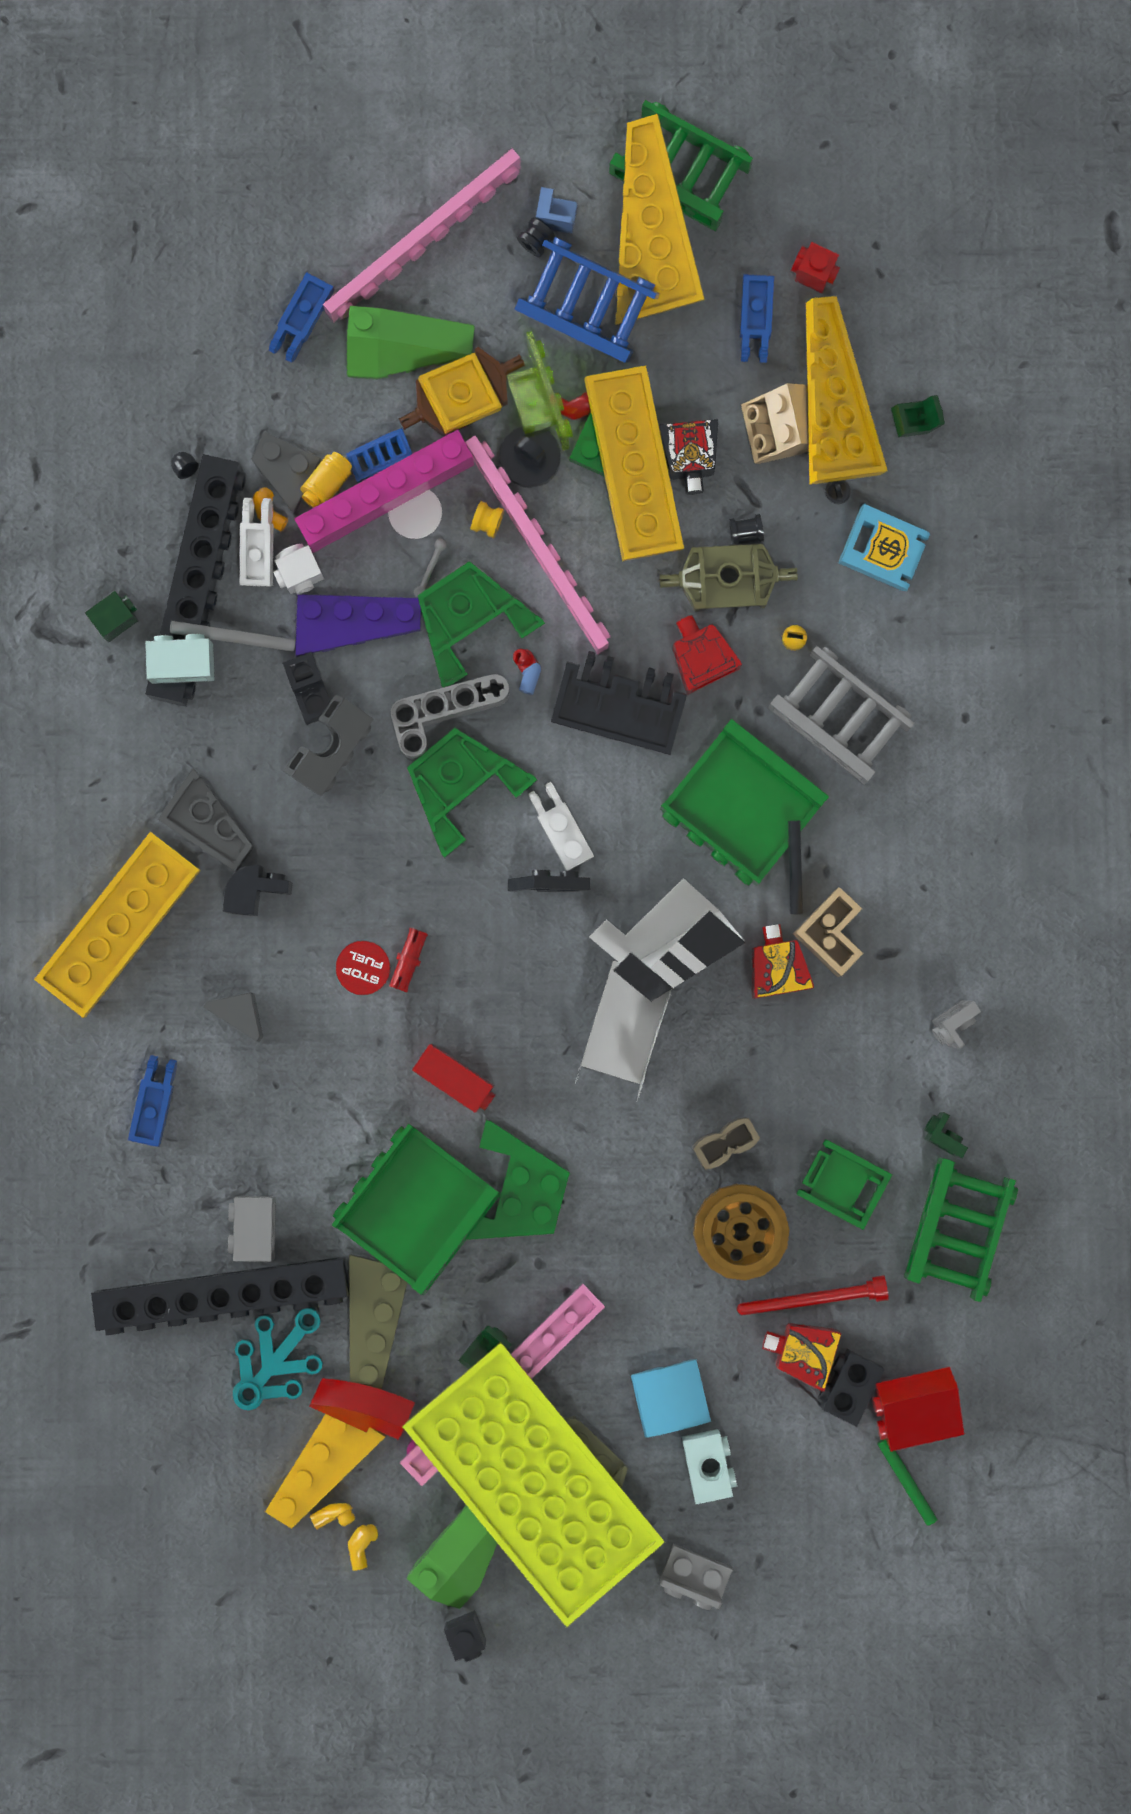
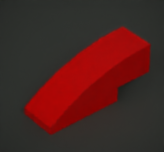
(362, 1406)

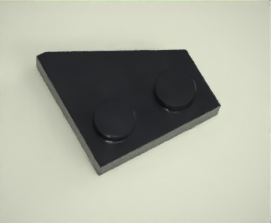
(543, 882)

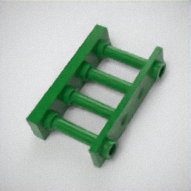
(707, 210)
(938, 1206)

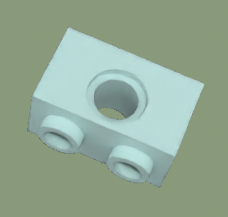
(714, 1485)

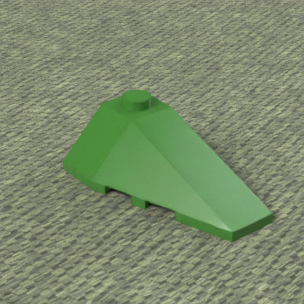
(395, 342)
(455, 1561)

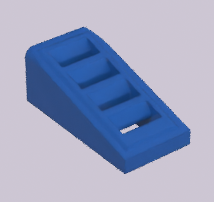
(375, 445)

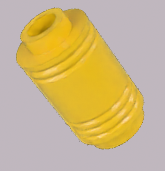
(326, 479)

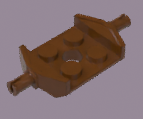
(496, 374)

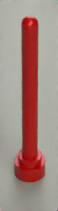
(873, 1289)

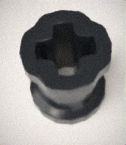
(746, 530)

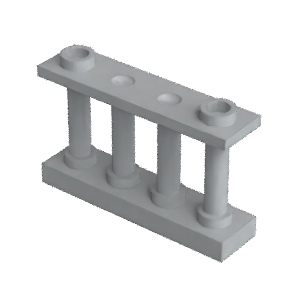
(811, 726)

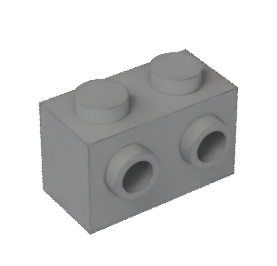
(253, 1228)

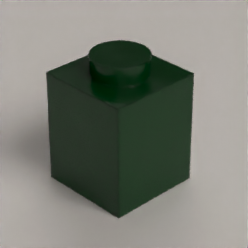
(112, 615)

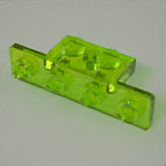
(535, 398)

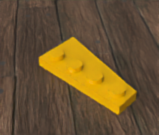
(322, 1464)

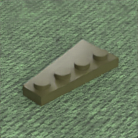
(375, 1309)

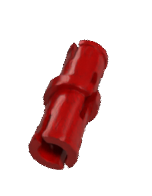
(408, 960)

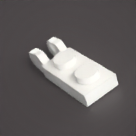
(256, 545)
(562, 830)

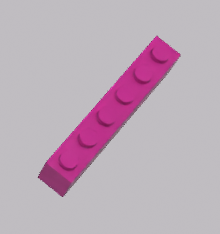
(385, 491)

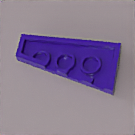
(341, 621)

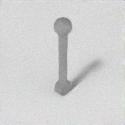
(440, 545)

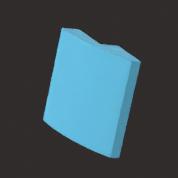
(670, 1398)

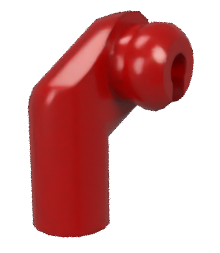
(577, 407)

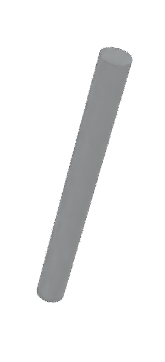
(233, 636)

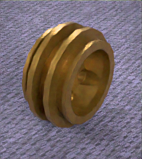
(751, 1263)

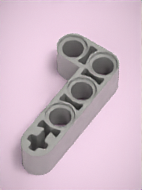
(451, 709)

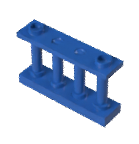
(562, 318)

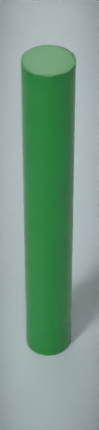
(908, 1483)

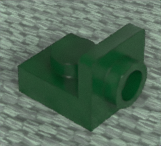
(949, 1141)

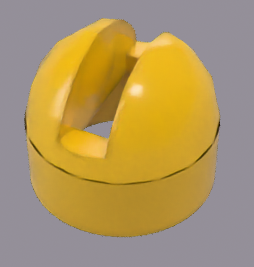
(794, 643)

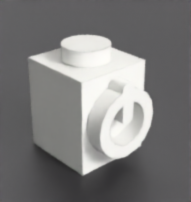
(297, 569)

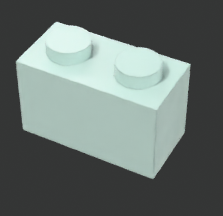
(179, 659)

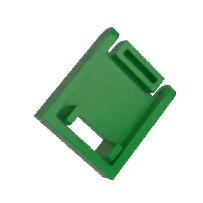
(838, 1182)

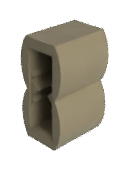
(734, 1138)

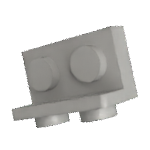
(958, 1016)
(695, 1577)

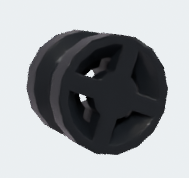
(534, 237)

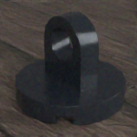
(530, 457)

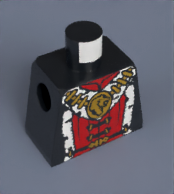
(690, 451)

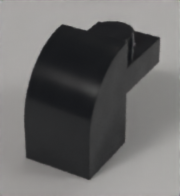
(244, 889)

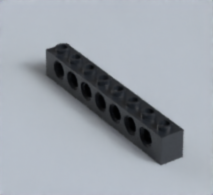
(211, 474)
(108, 1302)

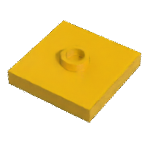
(460, 393)

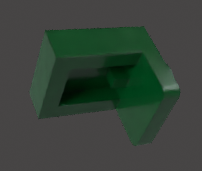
(918, 417)
(483, 1344)

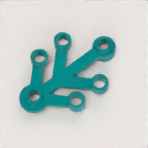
(273, 1362)

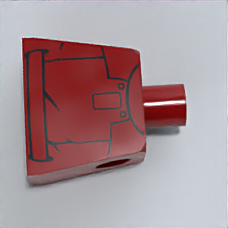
(702, 655)

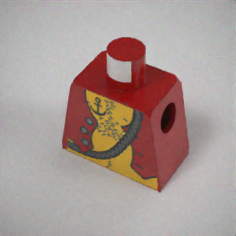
(778, 966)
(805, 1352)

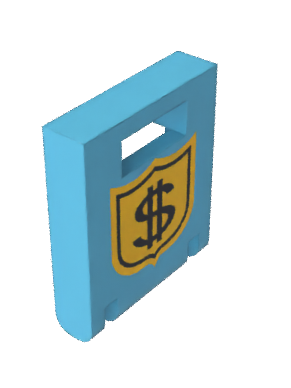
(890, 550)

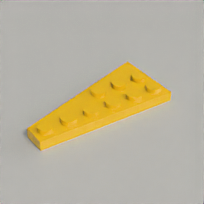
(653, 226)
(839, 417)

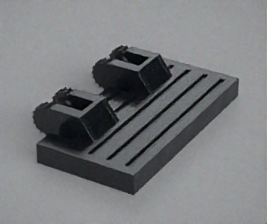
(617, 710)

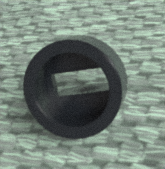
(184, 465)
(831, 493)

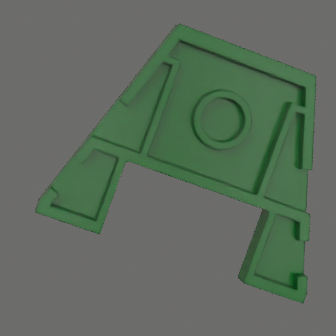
(461, 606)
(451, 774)
(529, 1192)

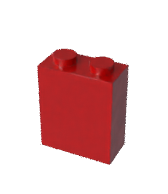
(454, 1079)
(918, 1409)

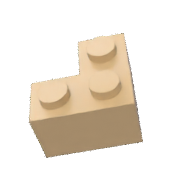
(823, 933)

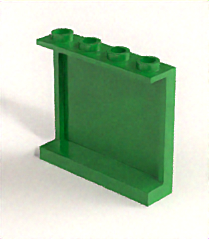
(741, 803)
(415, 1208)

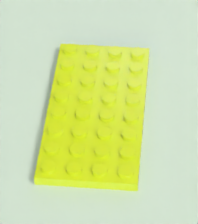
(533, 1484)

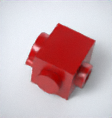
(815, 267)

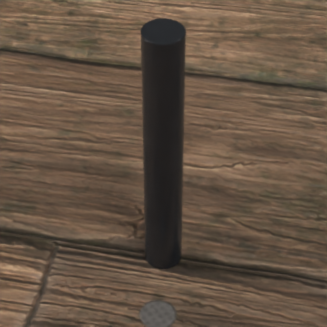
(795, 867)

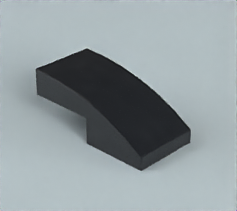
(307, 686)

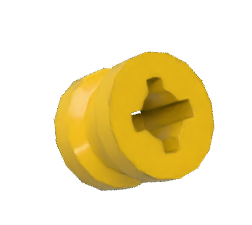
(487, 519)

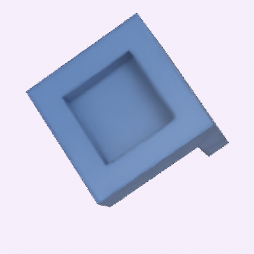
(556, 213)

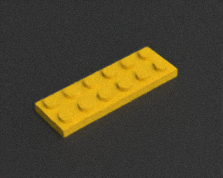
(634, 463)
(117, 925)

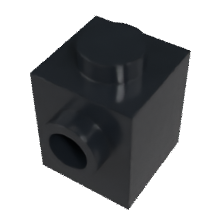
(465, 1637)

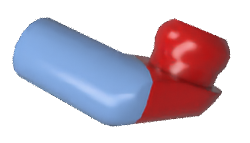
(530, 669)

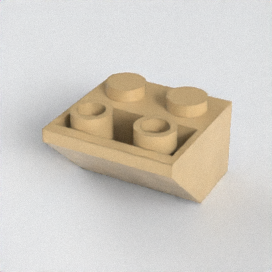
(778, 423)

